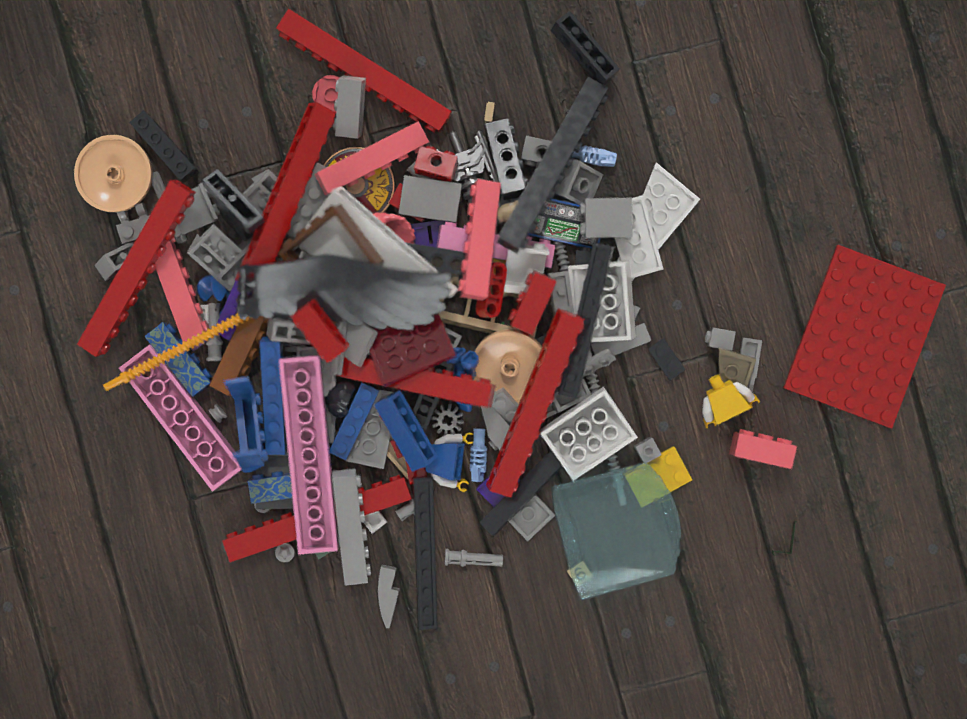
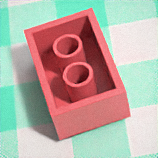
(763, 448)

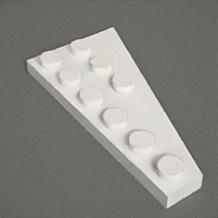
(666, 203)

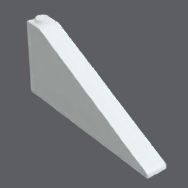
(335, 239)

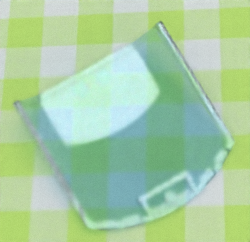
(617, 529)

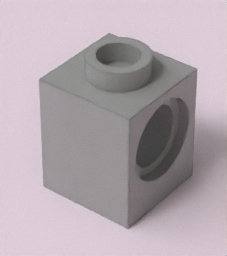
(720, 338)
(647, 450)

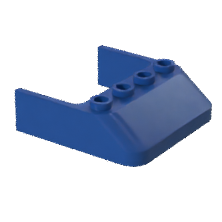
(249, 424)

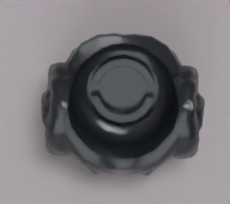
(339, 398)

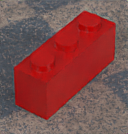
(532, 302)
(320, 331)

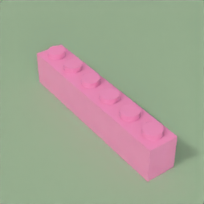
(453, 238)

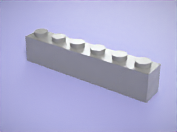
(350, 526)

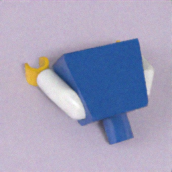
(448, 465)

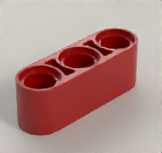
(493, 300)

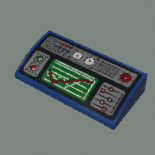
(562, 224)

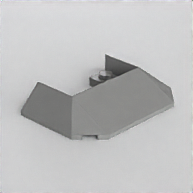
(218, 252)

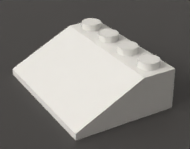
(616, 309)
(588, 433)

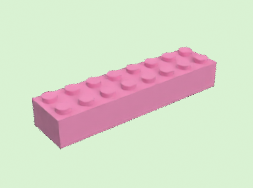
(184, 420)

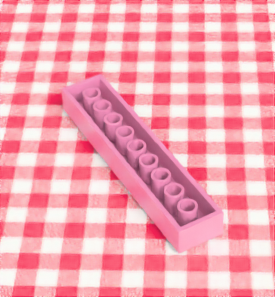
(309, 454)

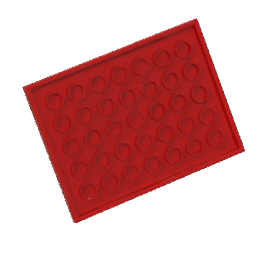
(864, 336)

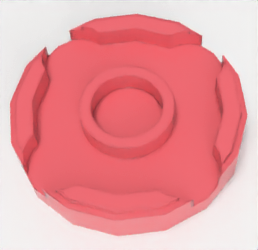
(325, 92)

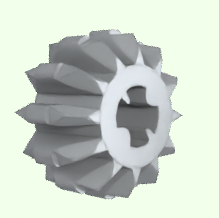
(445, 426)

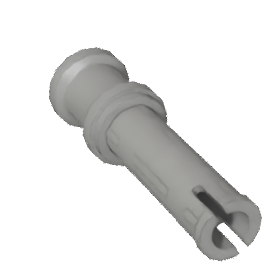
(214, 345)
(462, 558)

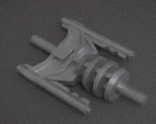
(471, 163)

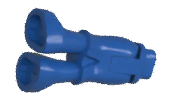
(464, 364)

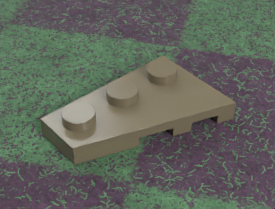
(735, 366)

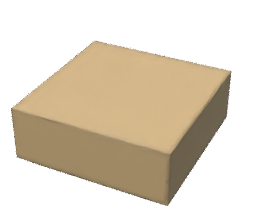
(489, 112)

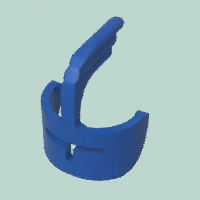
(209, 285)

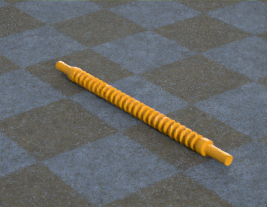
(125, 376)

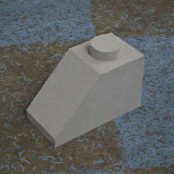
(111, 262)

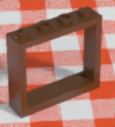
(348, 223)

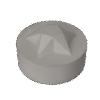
(285, 552)

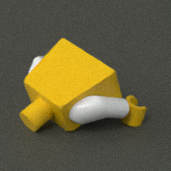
(726, 401)

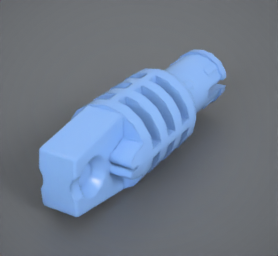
(596, 156)
(478, 455)

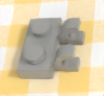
(130, 230)

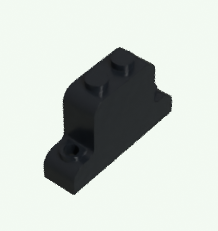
(233, 205)

